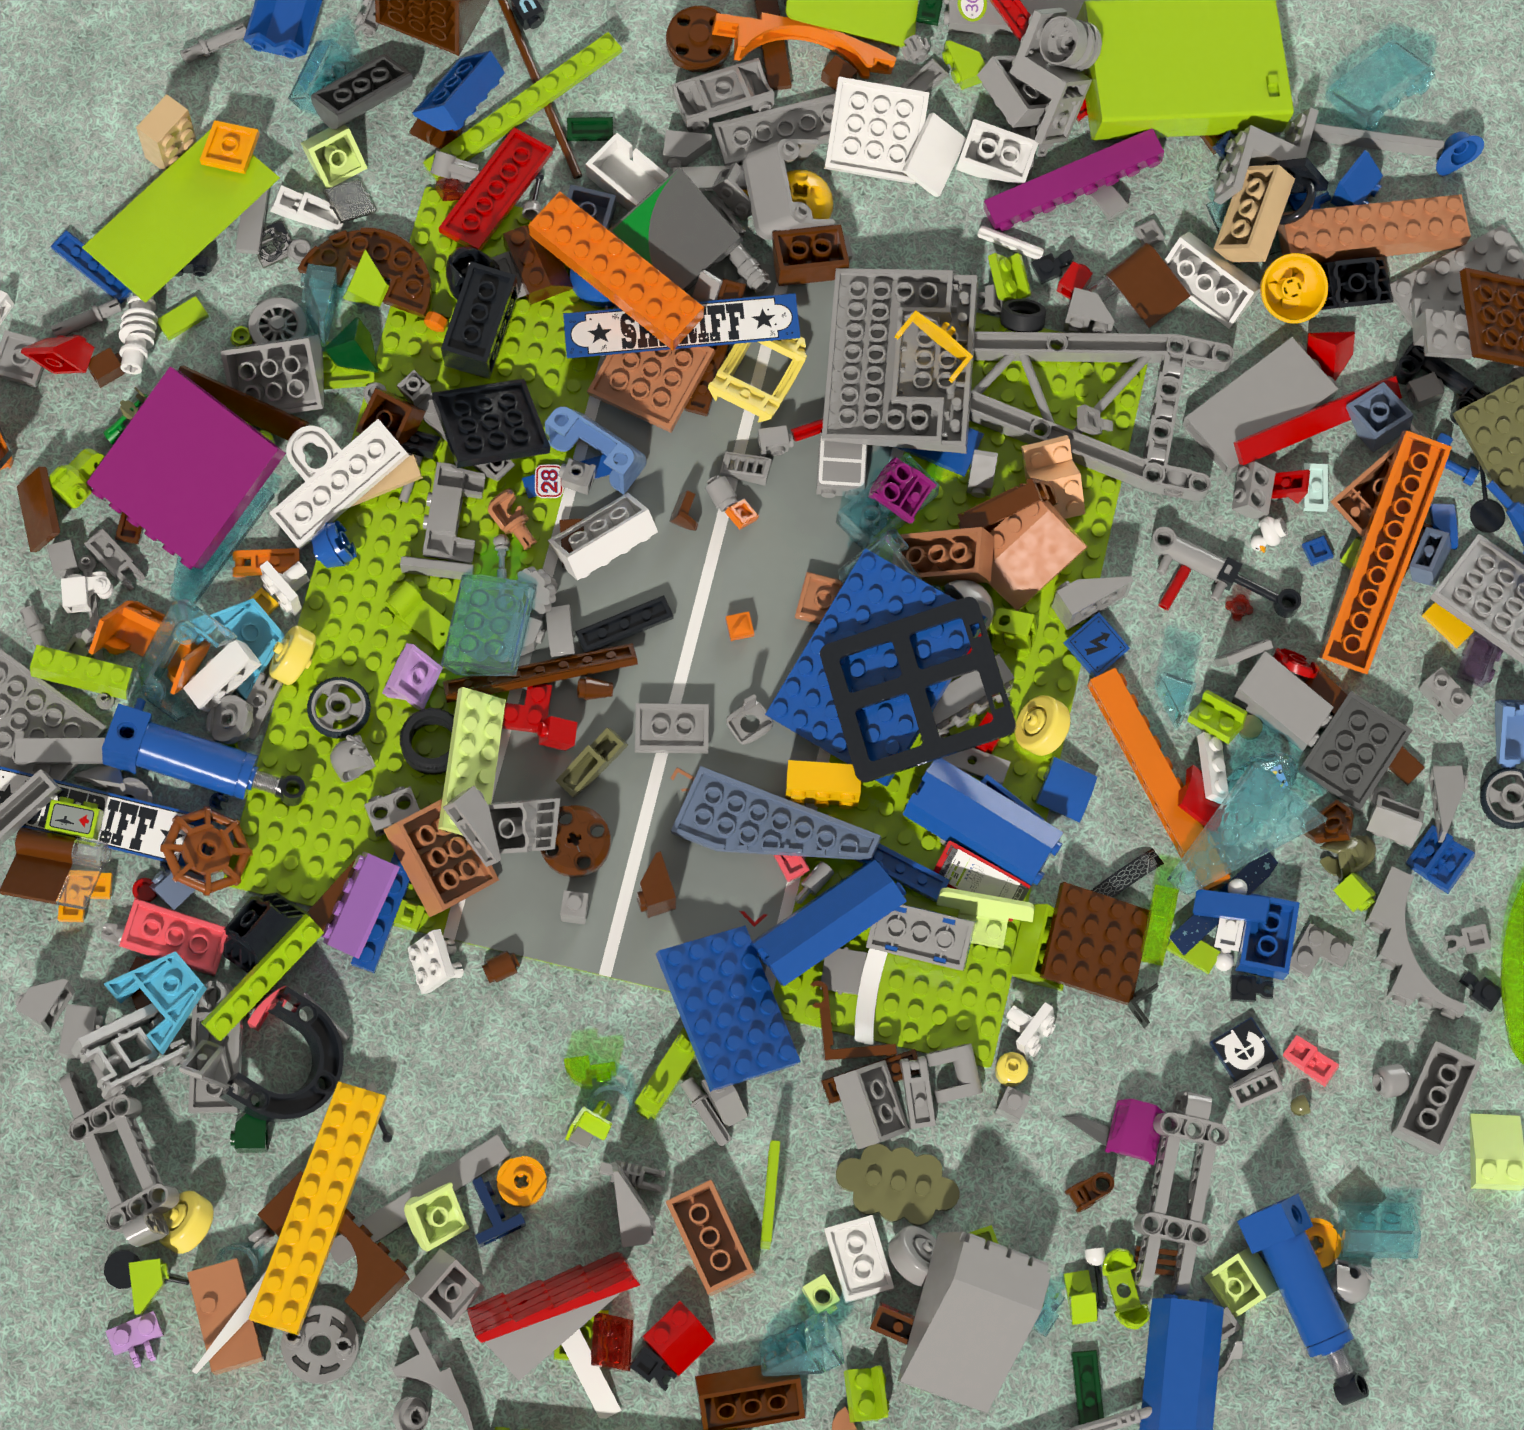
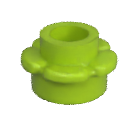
(237, 333)

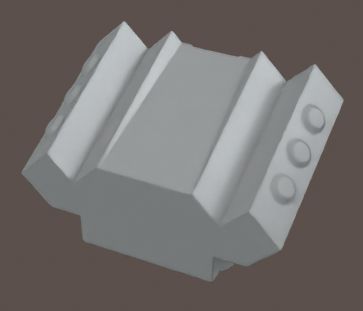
(525, 824)

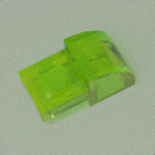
(581, 1072)

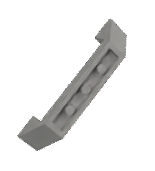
(419, 393)

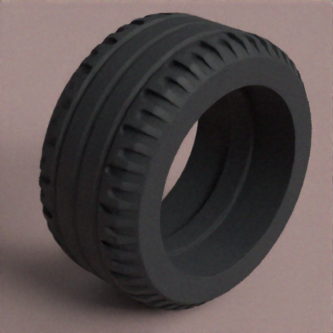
(415, 722)

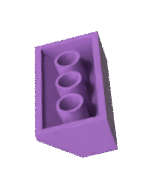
(360, 904)

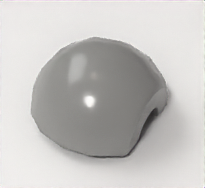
(964, 588)

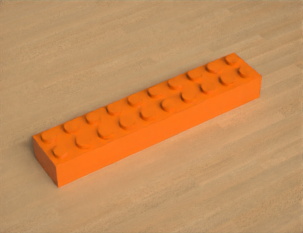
(1385, 551)

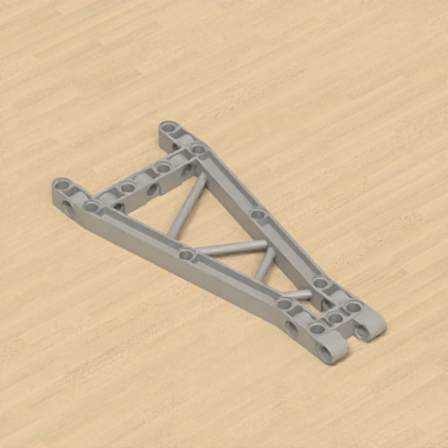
(1102, 347)

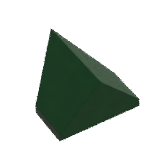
(353, 348)

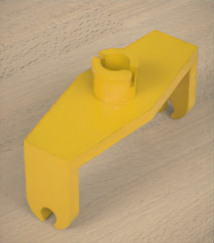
(941, 337)

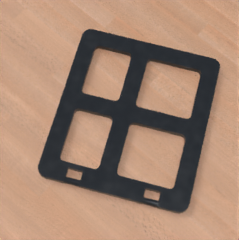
(914, 684)

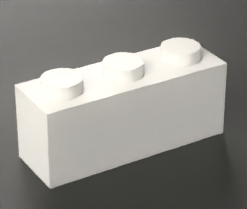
(222, 675)

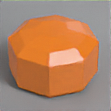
(435, 321)

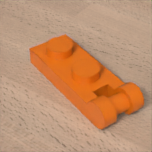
(279, 558)

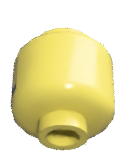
(1011, 1069)

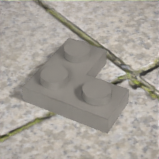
(1318, 944)

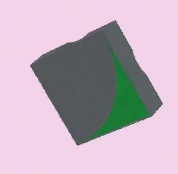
(678, 230)

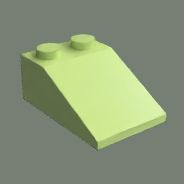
(1496, 1152)

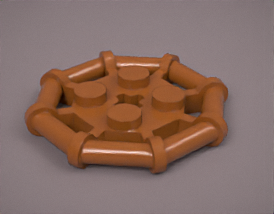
(198, 861)

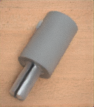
(815, 881)

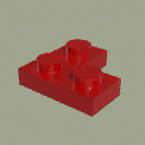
(528, 716)

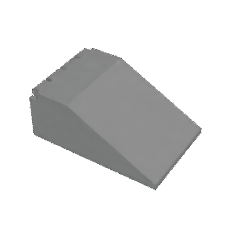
(972, 1318)

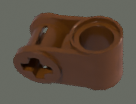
(1089, 1192)

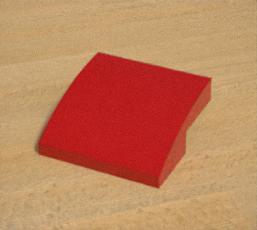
(1192, 797)

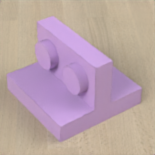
(413, 677)

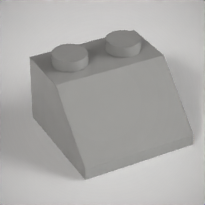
(44, 1003)
(445, 1287)

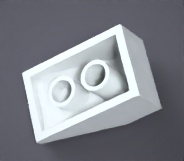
(996, 153)

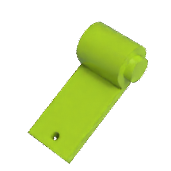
(417, 614)

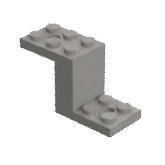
(1060, 84)
(1257, 148)

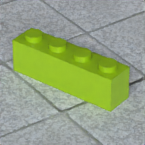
(81, 672)

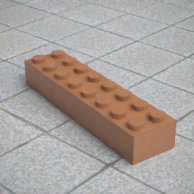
(1378, 229)

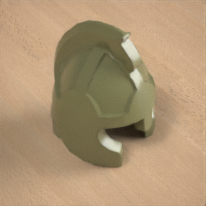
(1352, 856)

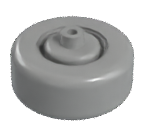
(911, 1253)

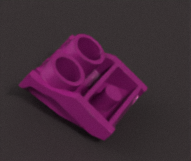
(901, 489)
(1133, 1130)

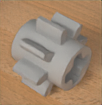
(916, 49)

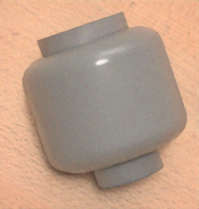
(1391, 1080)

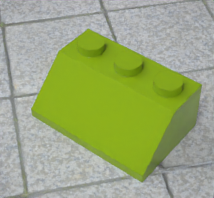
(1031, 948)

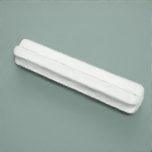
(1010, 242)

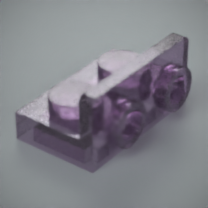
(1478, 661)

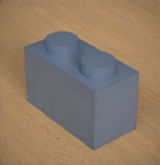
(1430, 556)

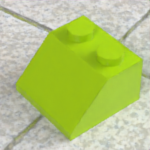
(146, 1282)

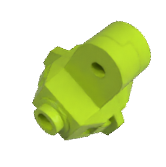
(70, 480)

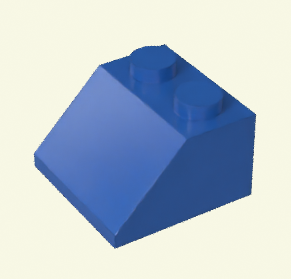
(1358, 183)

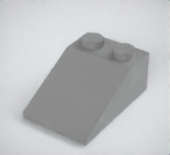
(1087, 597)
(634, 1220)

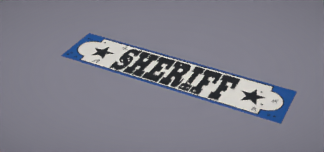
(723, 324)
(126, 824)

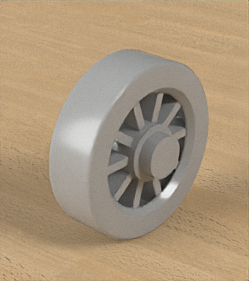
(278, 325)

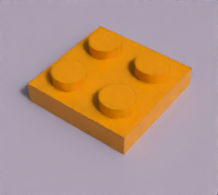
(229, 147)

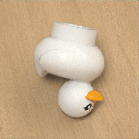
(1272, 533)

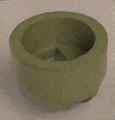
(1300, 1106)

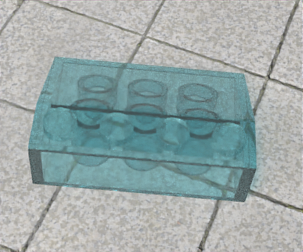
(488, 626)

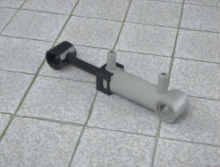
(1220, 570)

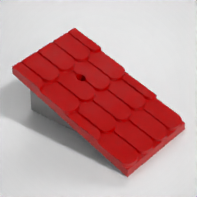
(542, 1315)

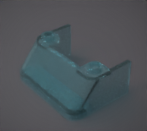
(180, 625)

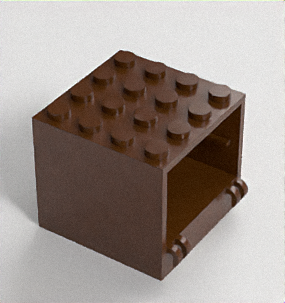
(436, 22)

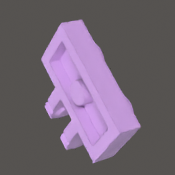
(133, 1334)

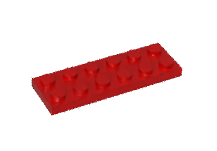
(496, 190)

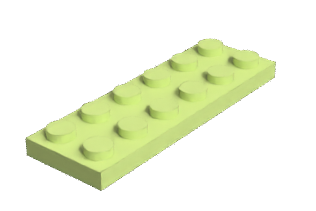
(472, 748)

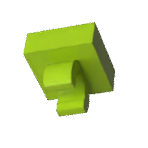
(409, 915)

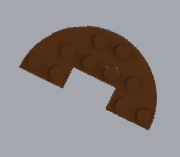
(393, 256)

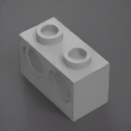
(1253, 490)
(390, 804)

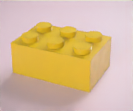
(822, 784)

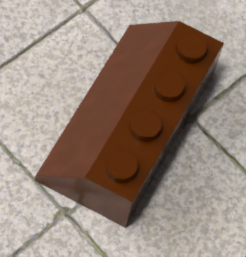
(748, 1399)

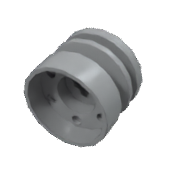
(1070, 43)

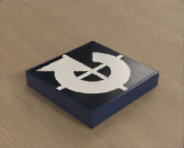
(1243, 1049)

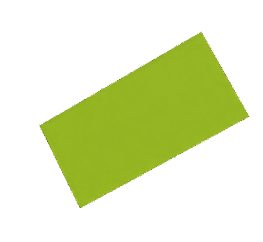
(175, 220)

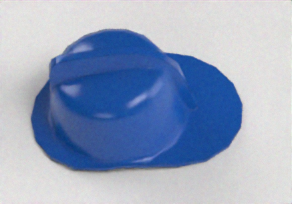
(1458, 151)

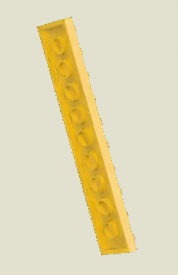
(317, 1208)

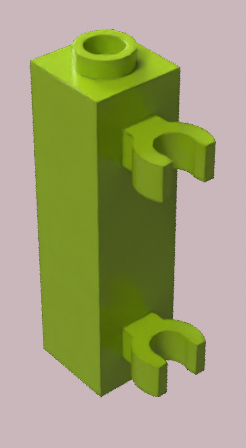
(666, 1077)

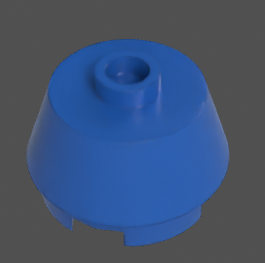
(333, 546)

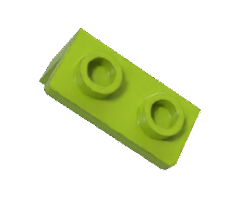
(1009, 276)
(1218, 717)
(866, 1394)

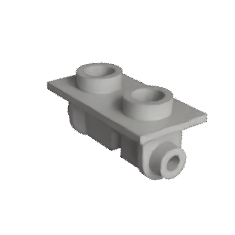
(366, 20)

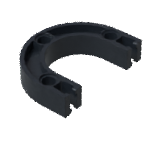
(326, 1064)

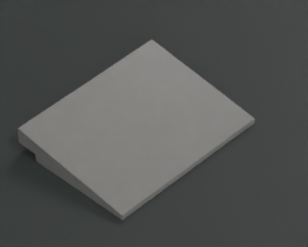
(900, 388)

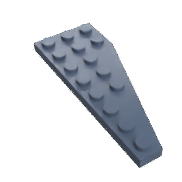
(749, 820)

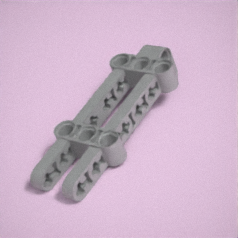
(1187, 1109)
(138, 1227)

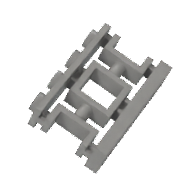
(120, 1033)

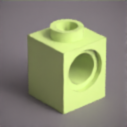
(817, 1285)

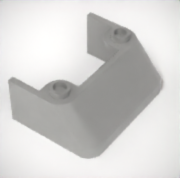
(770, 188)

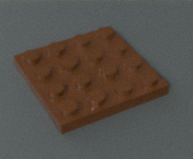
(1494, 315)
(1095, 943)

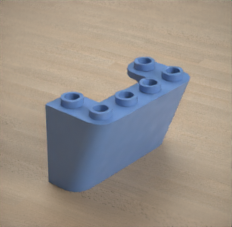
(567, 426)

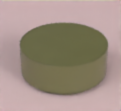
(1252, 728)

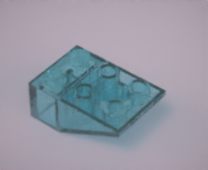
(803, 1348)

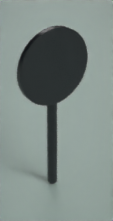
(1486, 514)
(117, 1270)

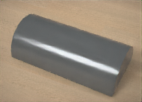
(360, 91)

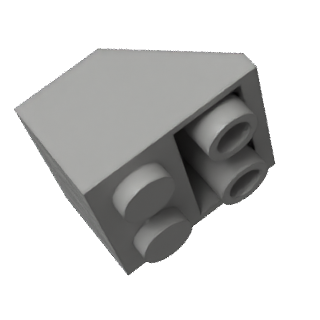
(1087, 314)

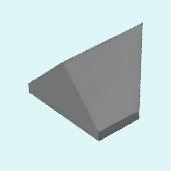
(208, 1063)

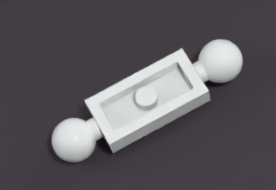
(1229, 931)

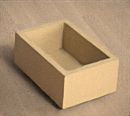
(166, 133)

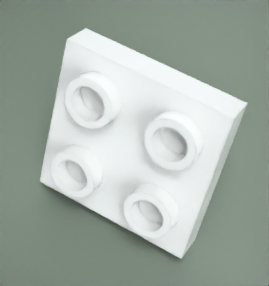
(285, 585)
(432, 961)
(1031, 1028)

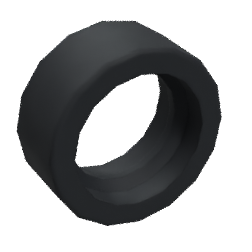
(1023, 315)

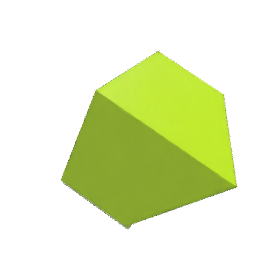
(366, 283)

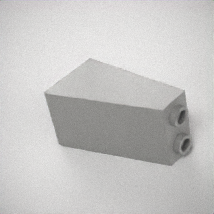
(1283, 702)

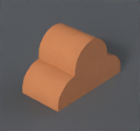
(1359, 498)

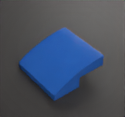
(1066, 789)
(1440, 861)

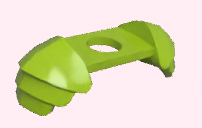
(1117, 1269)

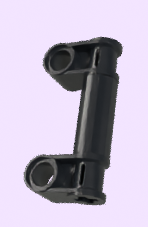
(1415, 360)

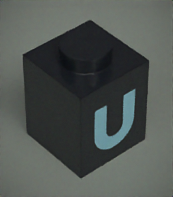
(528, 13)

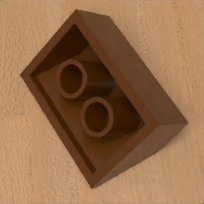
(808, 254)
(538, 268)

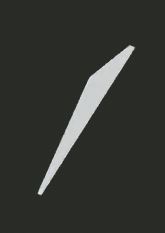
(233, 1325)

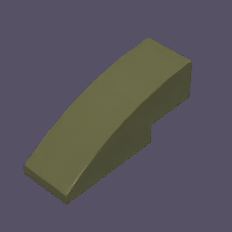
(592, 762)

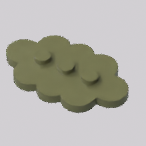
(897, 1184)

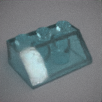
(323, 66)
(1378, 1230)

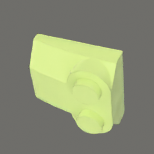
(435, 1217)

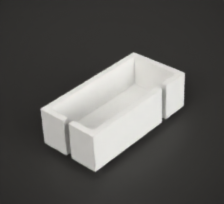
(619, 175)

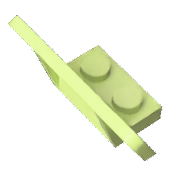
(988, 912)

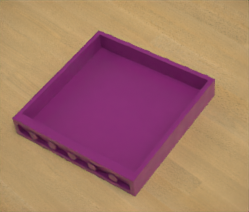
(185, 469)

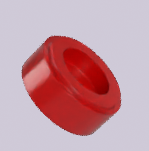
(142, 890)

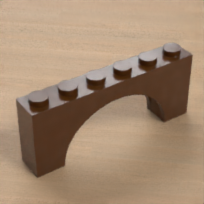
(377, 1273)

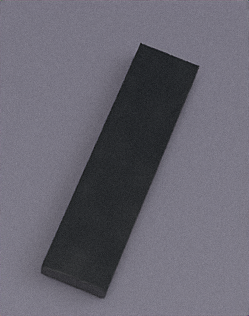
(624, 624)

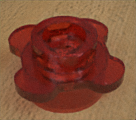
(1242, 601)

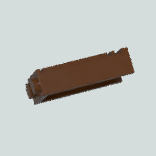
(995, 510)

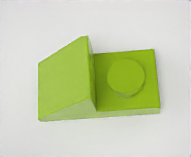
(1080, 1297)

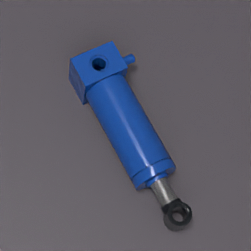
(139, 742)
(1305, 1288)

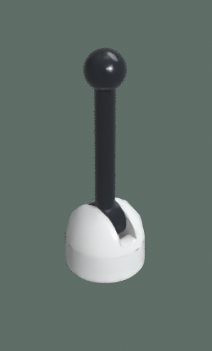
(1095, 1258)

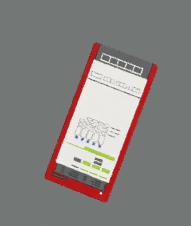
(977, 875)

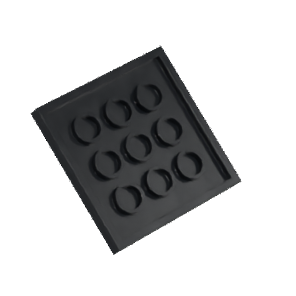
(490, 423)

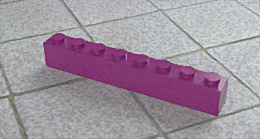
(1073, 180)

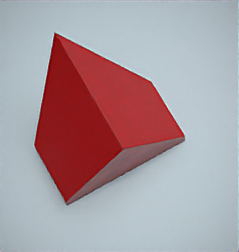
(1331, 350)

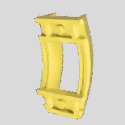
(749, 397)

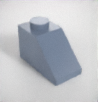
(170, 892)

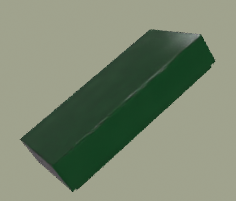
(589, 128)

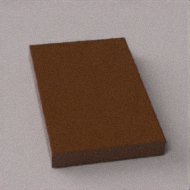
(38, 509)

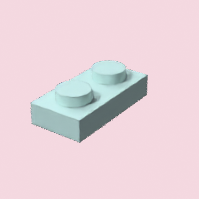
(1318, 488)

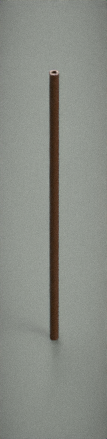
(534, 75)

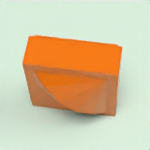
(741, 514)
(739, 626)

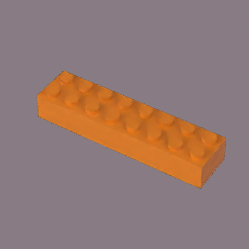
(616, 270)

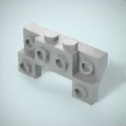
(445, 512)

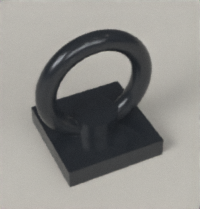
(1307, 181)

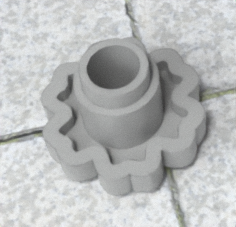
(545, 589)

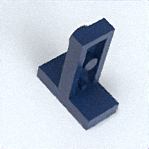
(495, 1215)

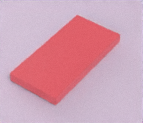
(163, 931)

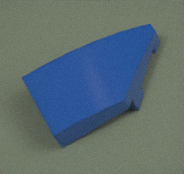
(1444, 519)

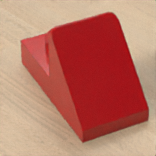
(1291, 484)

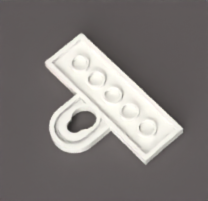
(339, 482)

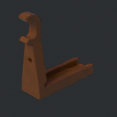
(827, 1035)

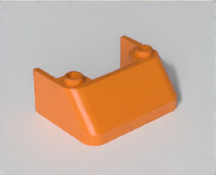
(133, 628)

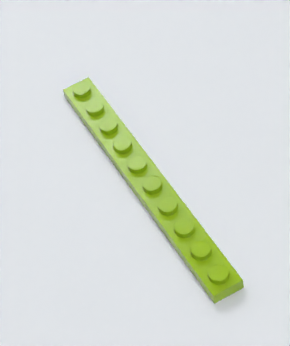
(531, 100)

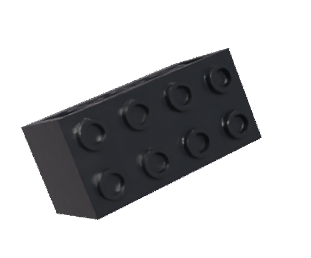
(480, 320)

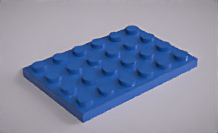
(727, 1008)

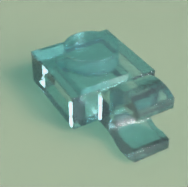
(1048, 1313)

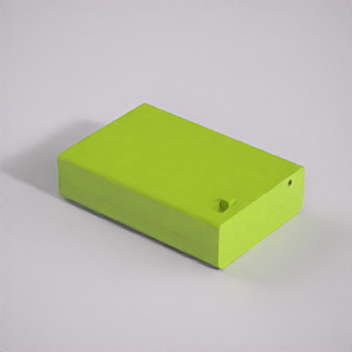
(1186, 68)

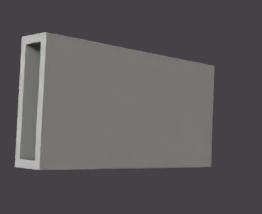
(1263, 396)

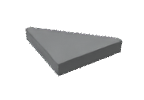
(102, 777)

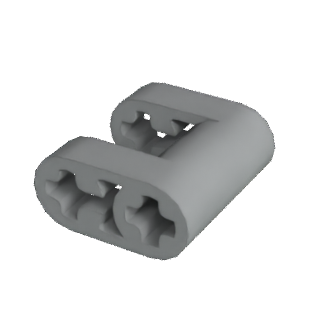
(965, 1068)

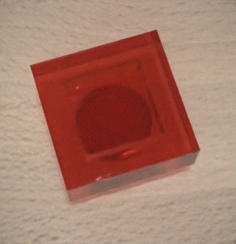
(449, 189)

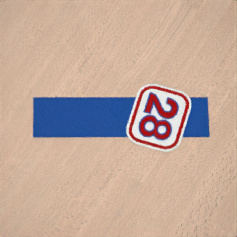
(547, 484)

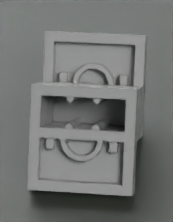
(1440, 328)

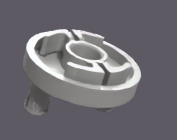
(343, 1347)

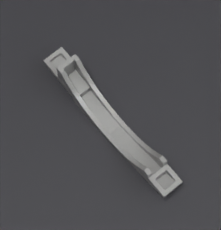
(426, 1370)

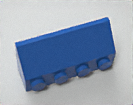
(460, 91)

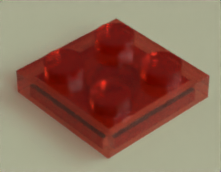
(612, 1342)

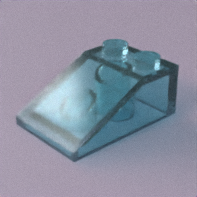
(320, 299)

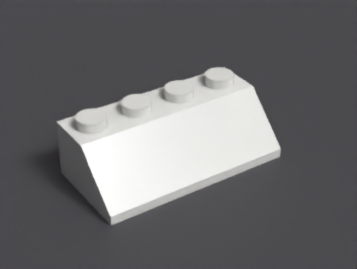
(1211, 279)
(605, 536)

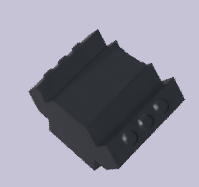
(1357, 282)
(259, 928)

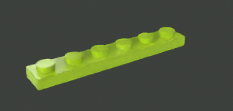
(262, 977)

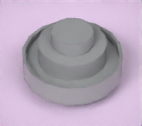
(411, 1414)

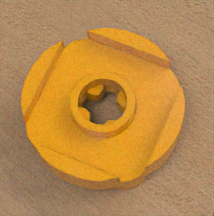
(521, 1167)
(1328, 1238)

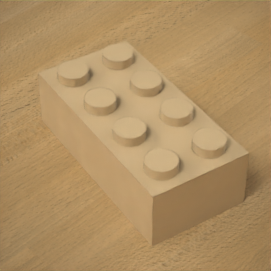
(1254, 214)

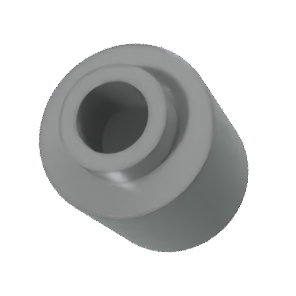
(721, 492)

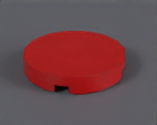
(1296, 663)

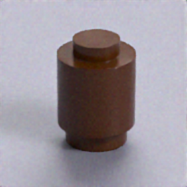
(501, 967)

